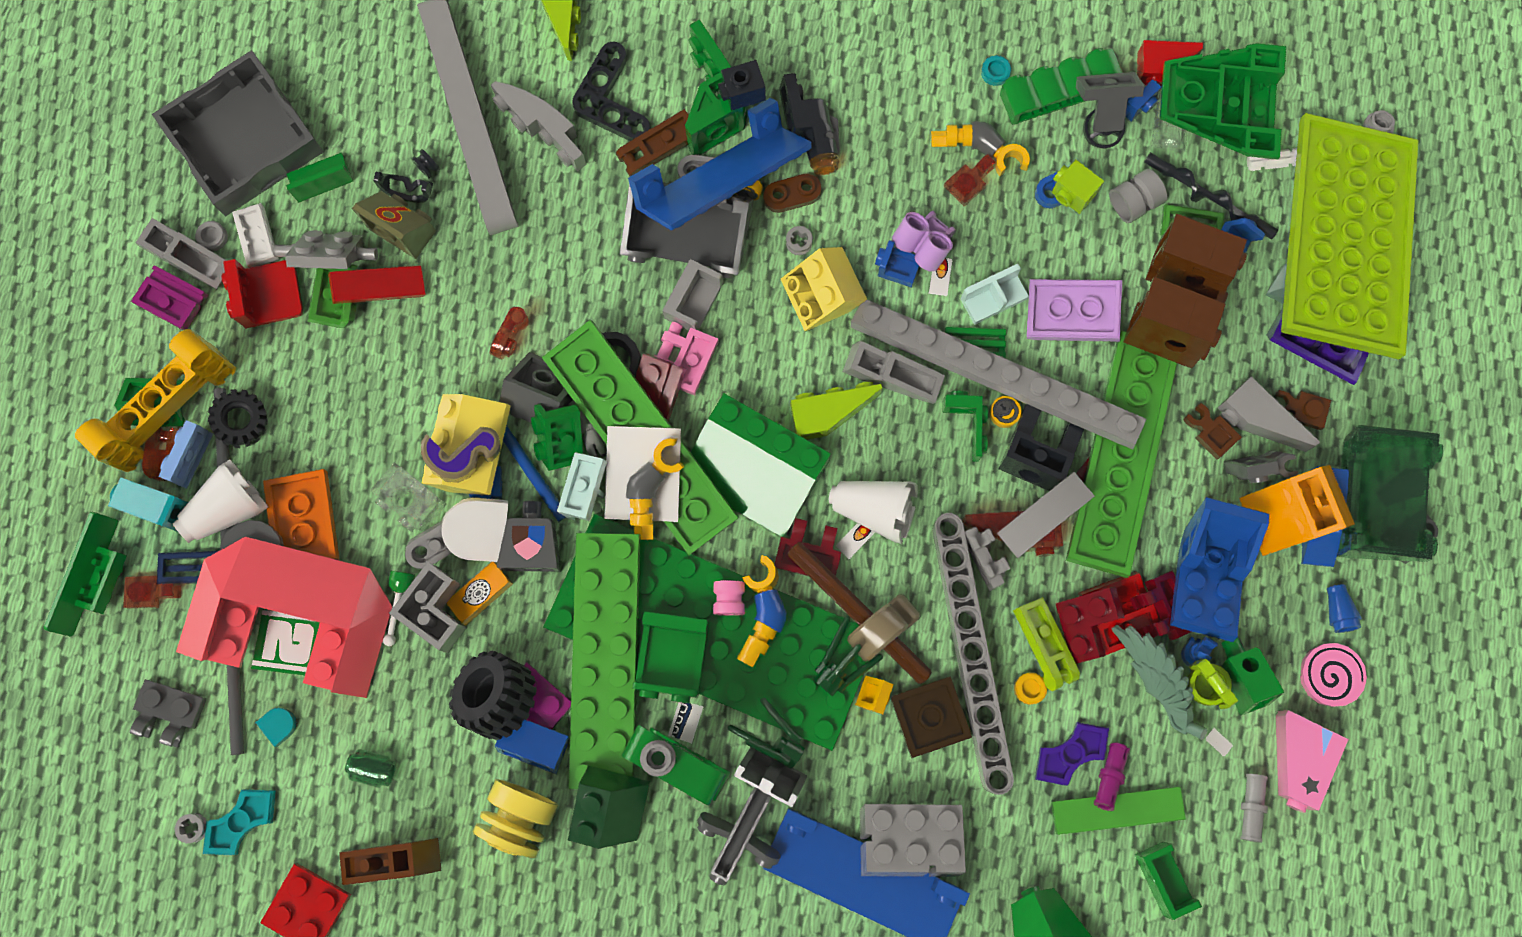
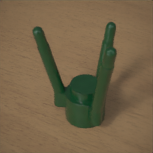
(832, 677)
(785, 750)

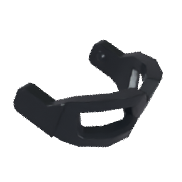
(383, 182)

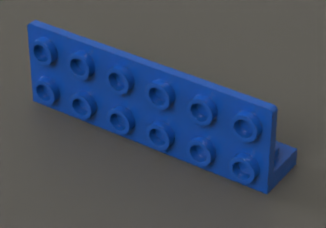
(722, 176)
(831, 867)

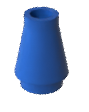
(1342, 610)

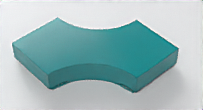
(251, 810)

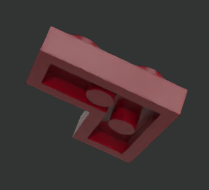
(1080, 621)

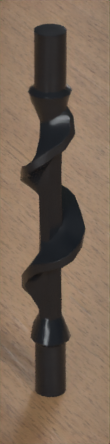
(1219, 197)

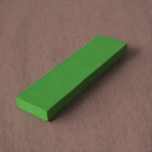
(1130, 810)

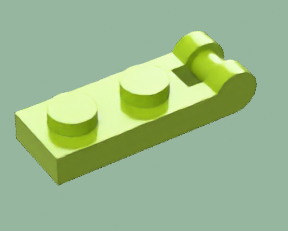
(1047, 644)

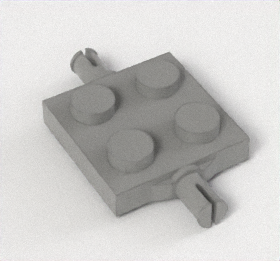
(325, 250)

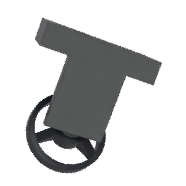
(1111, 104)

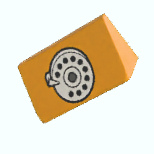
(479, 593)

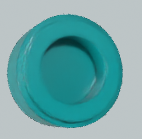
(996, 70)

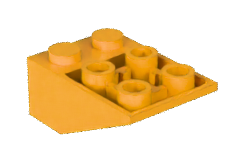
(1300, 509)

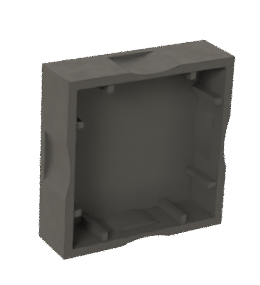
(237, 133)

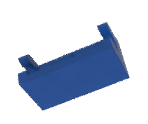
(535, 746)

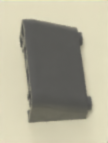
(709, 238)

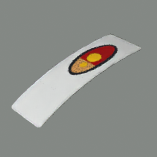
(940, 278)
(854, 540)

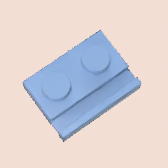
(186, 454)

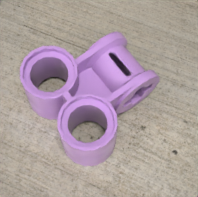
(925, 237)

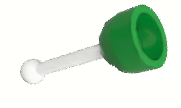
(399, 584)

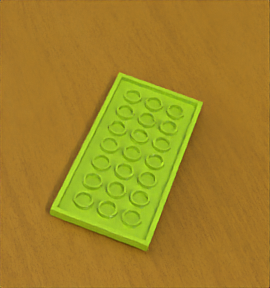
(1351, 237)

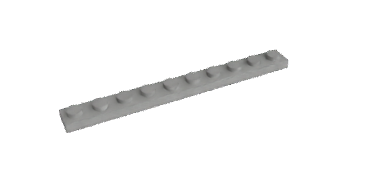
(999, 373)

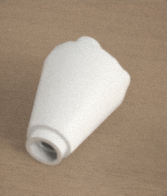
(219, 504)

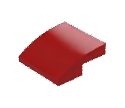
(1137, 618)

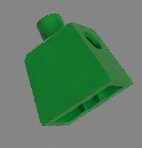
(1250, 677)

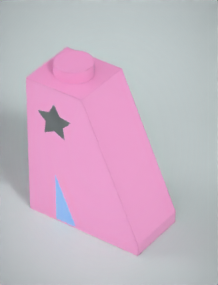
(1305, 760)

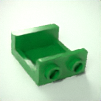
(671, 656)

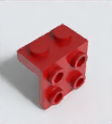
(261, 293)

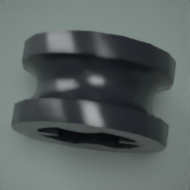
(425, 163)

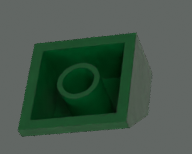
(608, 808)

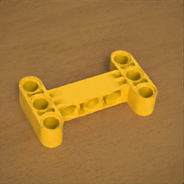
(115, 441)

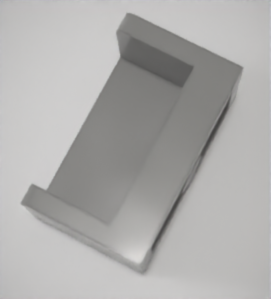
(693, 295)

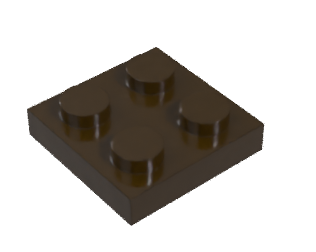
(930, 717)

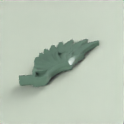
(1162, 679)

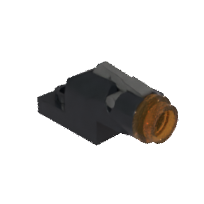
(811, 121)

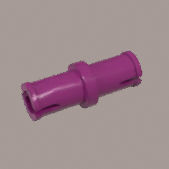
(1112, 776)

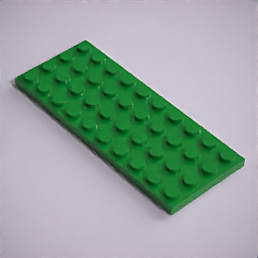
(684, 587)

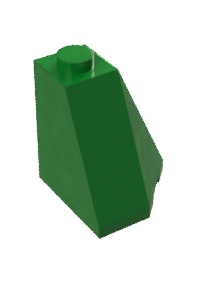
(1045, 915)

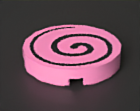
(1333, 675)

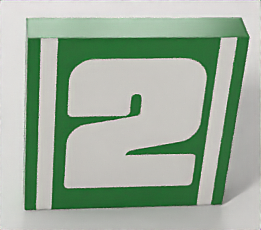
(284, 643)

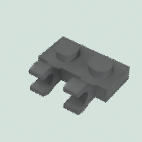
(1259, 467)
(168, 704)

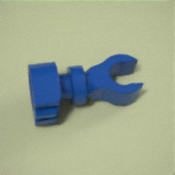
(1197, 650)

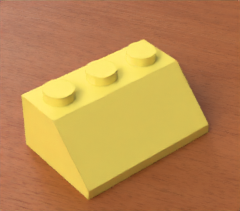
(456, 421)

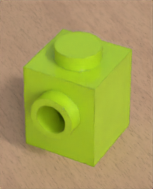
(1076, 186)

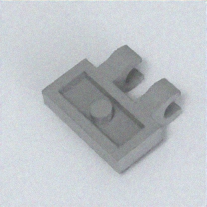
(990, 570)

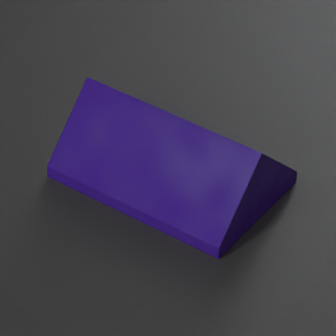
(1338, 360)

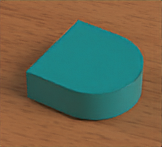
(277, 725)

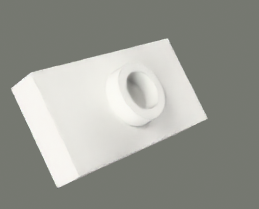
(255, 235)

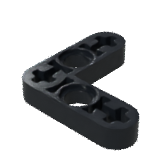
(599, 95)

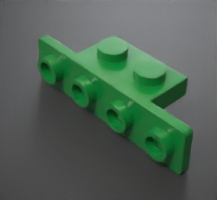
(88, 577)

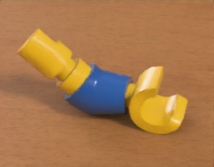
(769, 617)

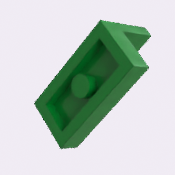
(319, 177)

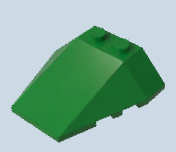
(1227, 97)

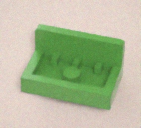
(321, 306)

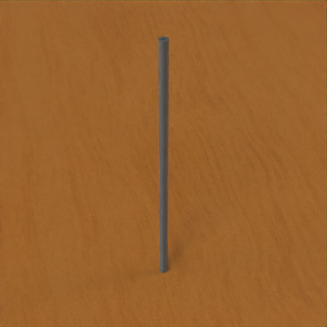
(233, 673)

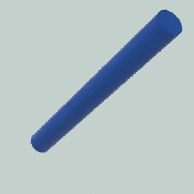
(532, 473)

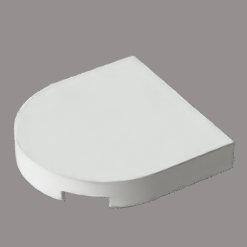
(475, 528)

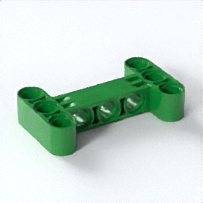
(691, 771)

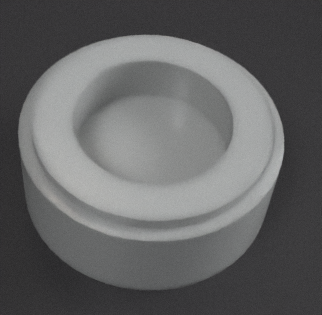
(211, 235)

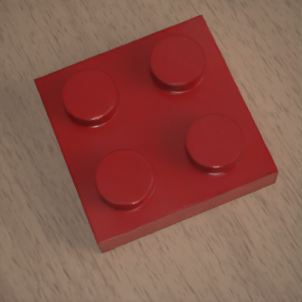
(305, 905)

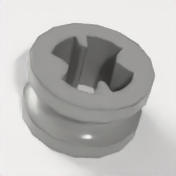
(795, 248)
(182, 823)

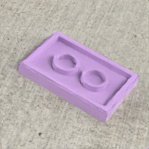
(1074, 310)

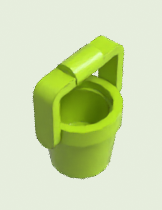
(1211, 684)

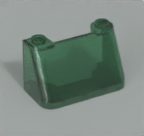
(1389, 493)

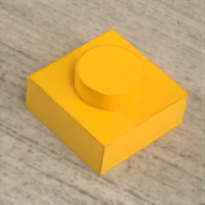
(874, 694)

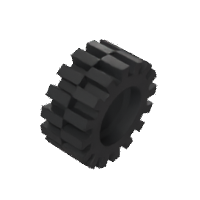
(234, 400)

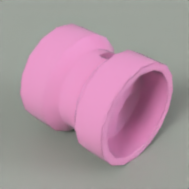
(729, 598)

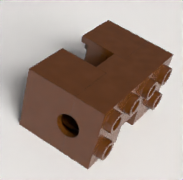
(1186, 291)

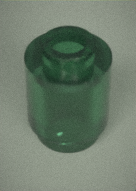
(370, 768)

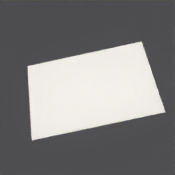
(629, 451)

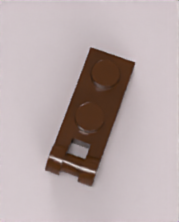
(655, 143)

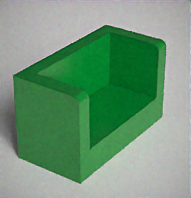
(1166, 881)

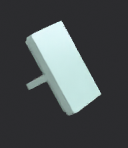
(994, 294)
(582, 487)

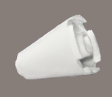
(877, 505)

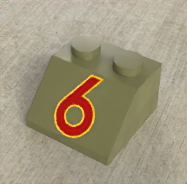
(396, 222)

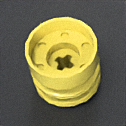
(515, 819)

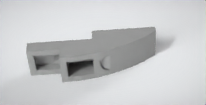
(539, 117)

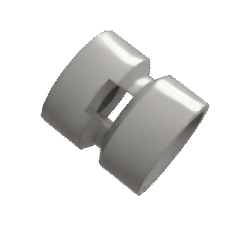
(1140, 194)

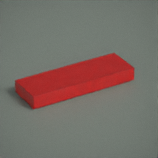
(376, 284)

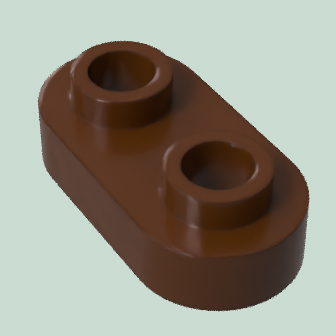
(793, 194)

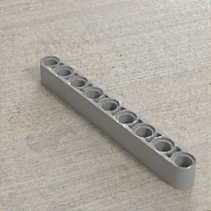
(467, 116)
(968, 668)

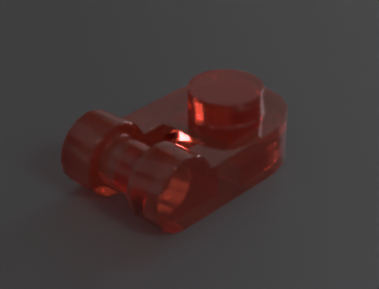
(504, 341)
(153, 455)

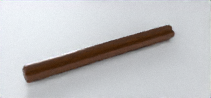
(855, 609)

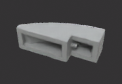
(182, 253)
(893, 372)
(1045, 514)

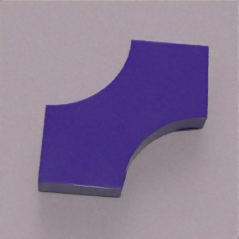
(1060, 762)

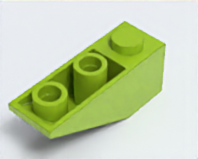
(563, 17)
(824, 413)

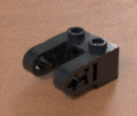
(1035, 460)

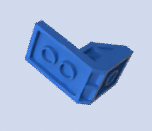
(1212, 564)

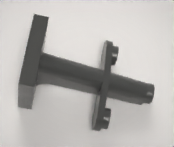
(769, 780)

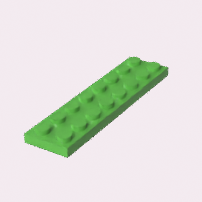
(613, 397)
(1120, 477)
(604, 652)

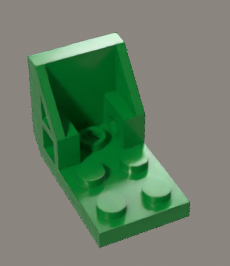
(710, 117)

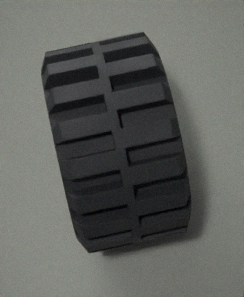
(492, 695)

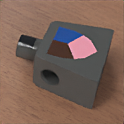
(529, 542)

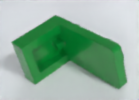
(962, 403)

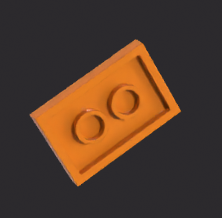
(303, 512)

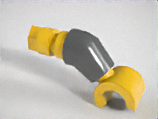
(984, 138)
(643, 487)

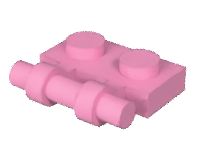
(694, 354)

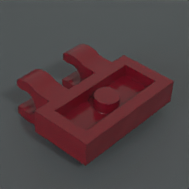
(824, 553)
(1160, 594)

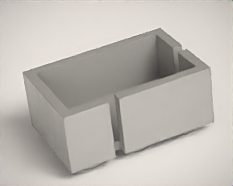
(911, 839)

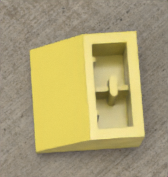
(823, 287)

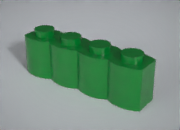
(1053, 87)

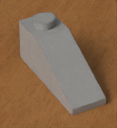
(1261, 414)

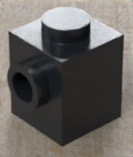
(742, 85)

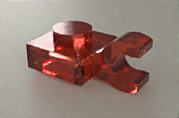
(968, 182)
(145, 592)

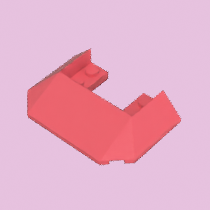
(296, 583)

